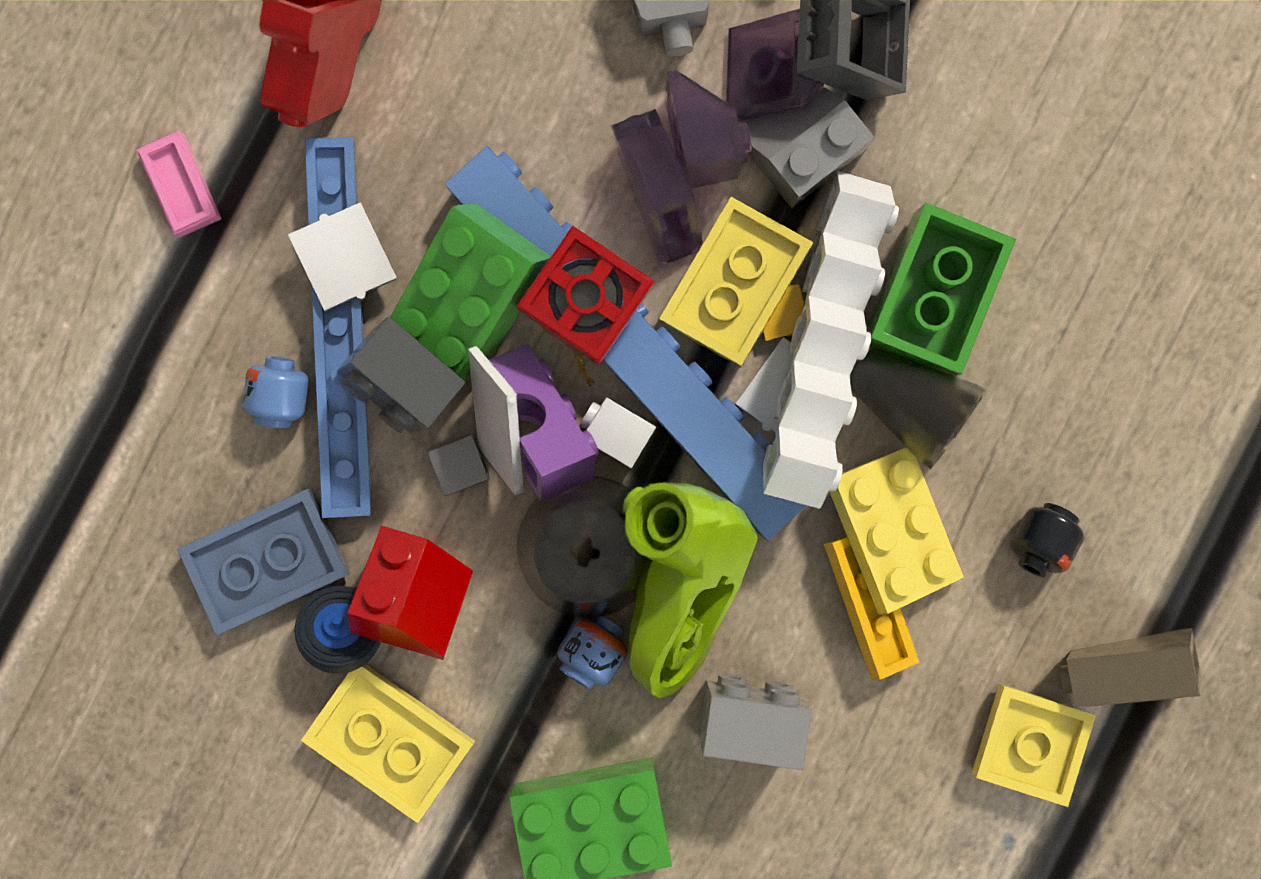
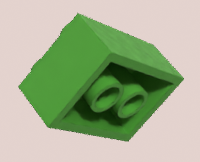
(468, 286)
(939, 289)
(591, 823)

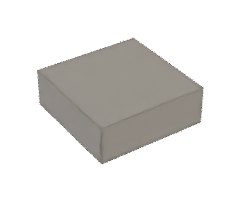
(459, 465)

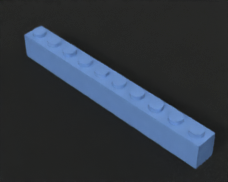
(644, 357)

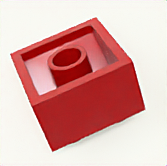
(409, 594)

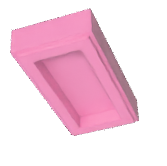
(178, 184)

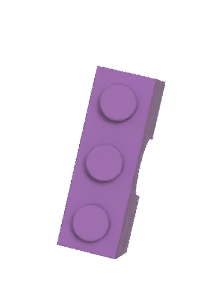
(558, 452)

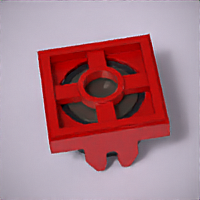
(585, 295)

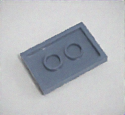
(263, 561)

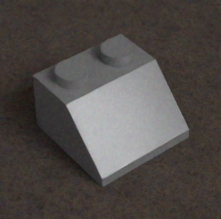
(807, 144)

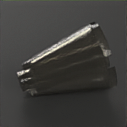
(915, 401)

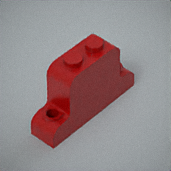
(312, 55)

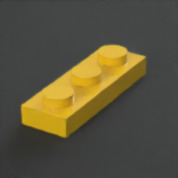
(881, 637)

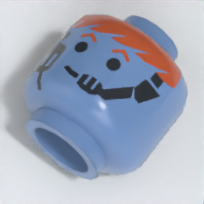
(275, 392)
(592, 652)

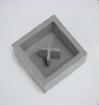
(754, 723)

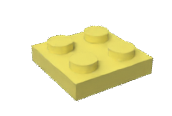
(1033, 745)

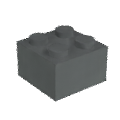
(399, 378)

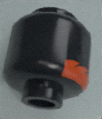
(1047, 539)

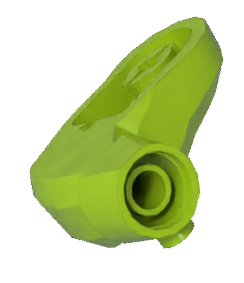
(691, 576)

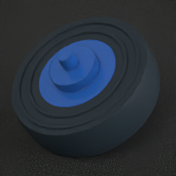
(325, 633)

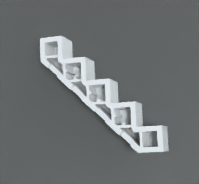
(828, 341)

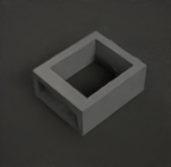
(826, 45)

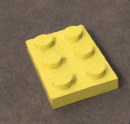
(736, 282)
(895, 530)
(388, 741)

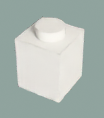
(617, 431)

